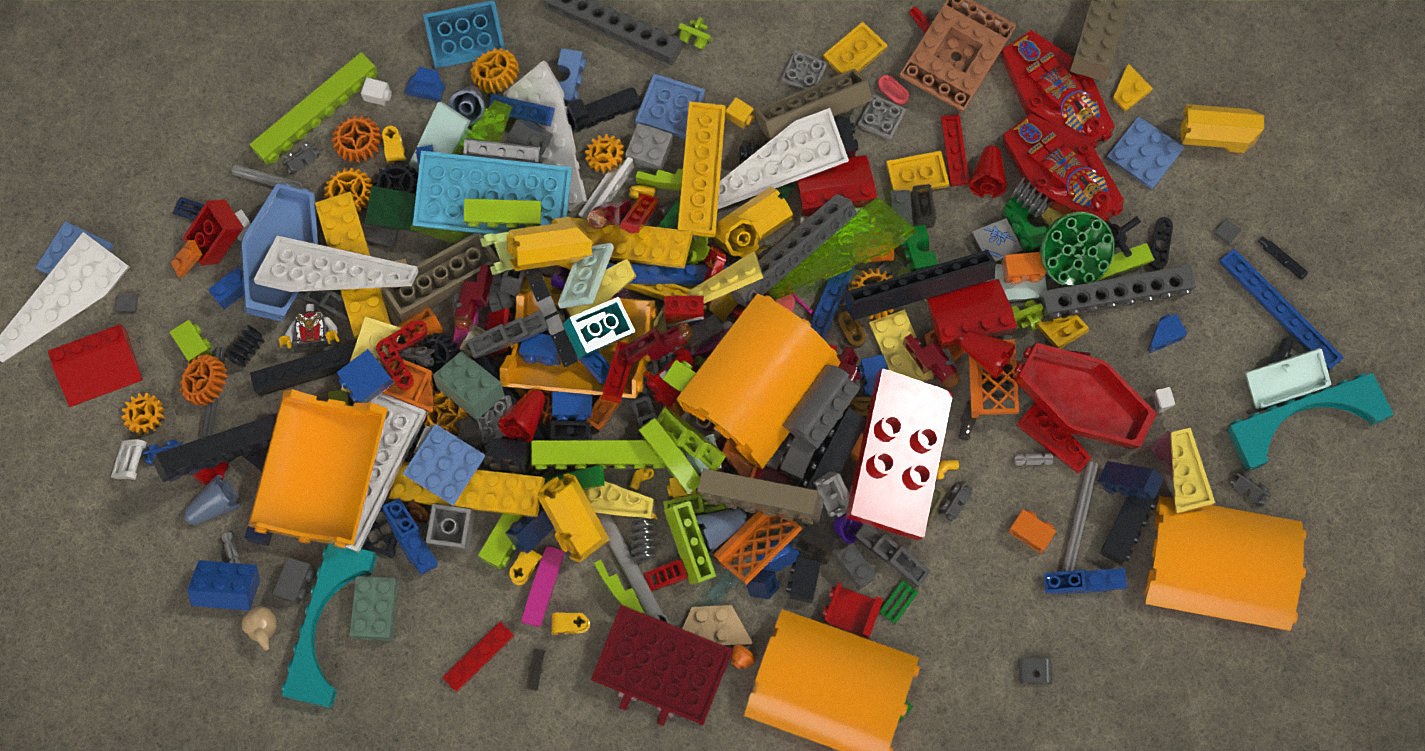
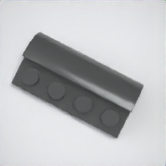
(821, 406)

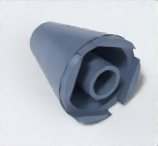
(468, 103)
(212, 501)
(720, 526)

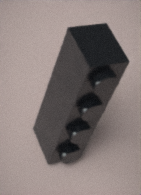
(1126, 528)

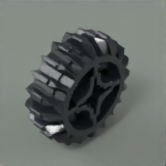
(404, 174)
(444, 350)

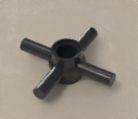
(1119, 234)

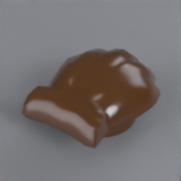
(417, 512)

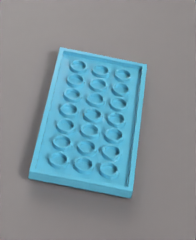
(451, 178)

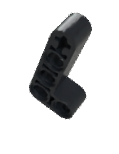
(603, 109)

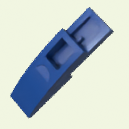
(408, 536)
(1085, 581)

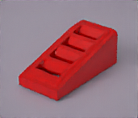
(676, 579)

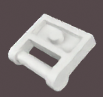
(128, 459)

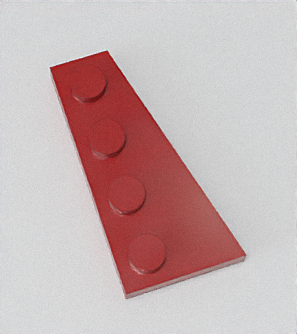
(1053, 438)

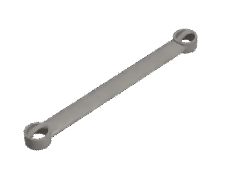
(630, 568)

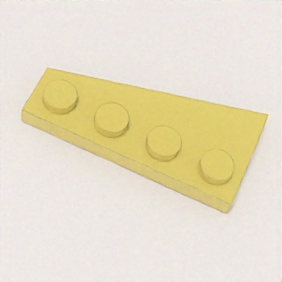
(732, 278)
(613, 282)
(1189, 476)
(619, 501)

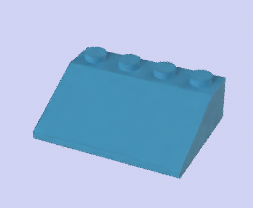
(463, 33)

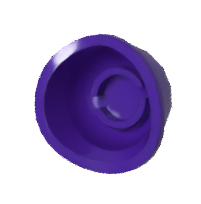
(841, 527)

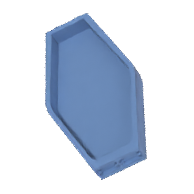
(287, 214)

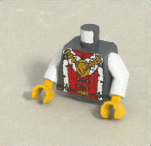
(310, 330)

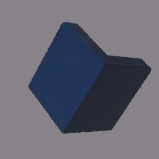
(763, 585)

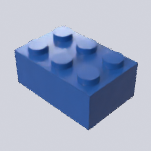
(223, 585)

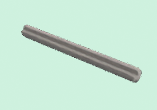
(1080, 516)

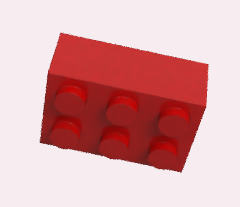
(214, 231)

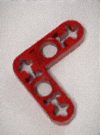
(715, 262)
(395, 348)

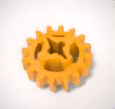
(605, 150)
(137, 406)

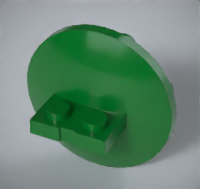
(1077, 249)

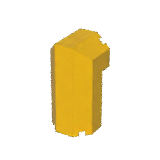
(1221, 127)
(752, 223)
(548, 244)
(572, 517)

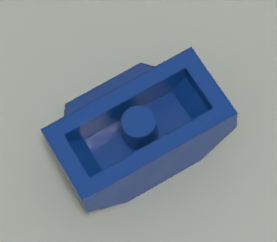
(426, 85)
(782, 559)

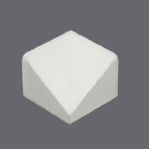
(1163, 399)

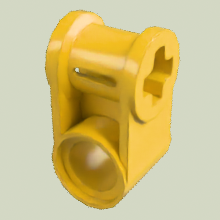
(393, 146)
(526, 564)
(566, 623)

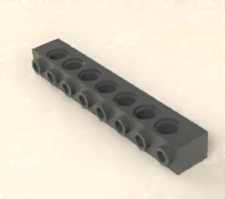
(619, 31)
(798, 246)
(1181, 275)

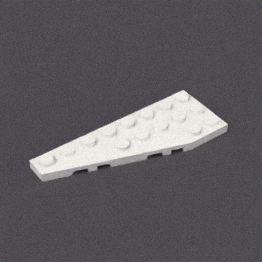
(542, 88)
(795, 153)
(313, 267)
(74, 285)
(397, 437)

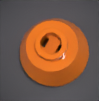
(742, 657)

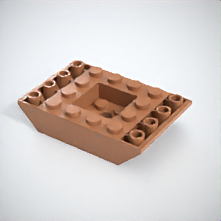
(962, 30)

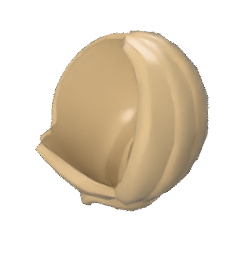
(260, 625)

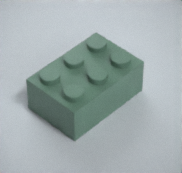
(468, 385)
(374, 608)

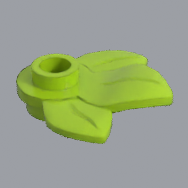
(698, 250)

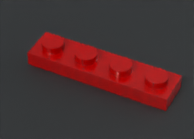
(955, 150)
(639, 213)
(617, 375)
(478, 656)

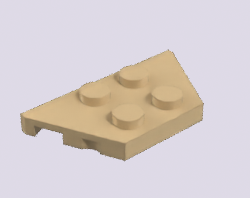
(717, 624)

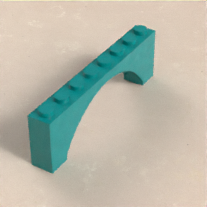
(1357, 396)
(305, 677)

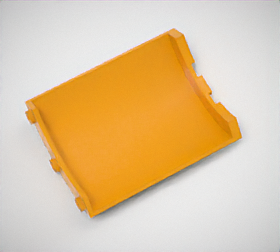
(576, 377)
(758, 377)
(318, 469)
(1227, 564)
(831, 685)

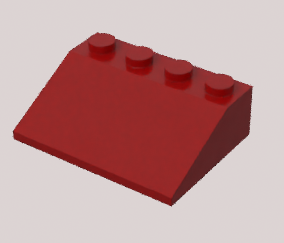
(849, 180)
(974, 308)
(95, 365)

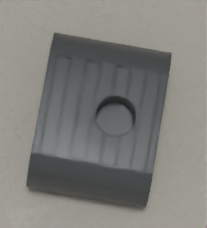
(1035, 670)

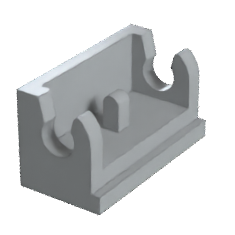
(834, 493)

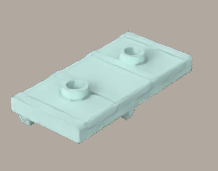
(1288, 379)

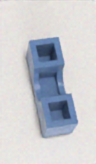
(572, 63)

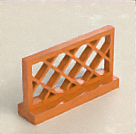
(977, 391)
(747, 536)

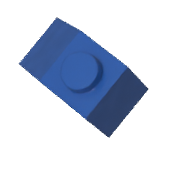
(1167, 332)

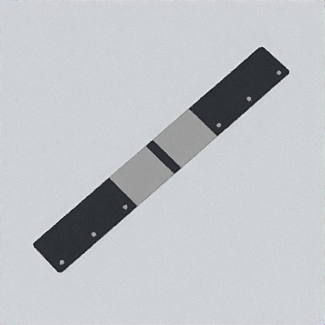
(551, 316)

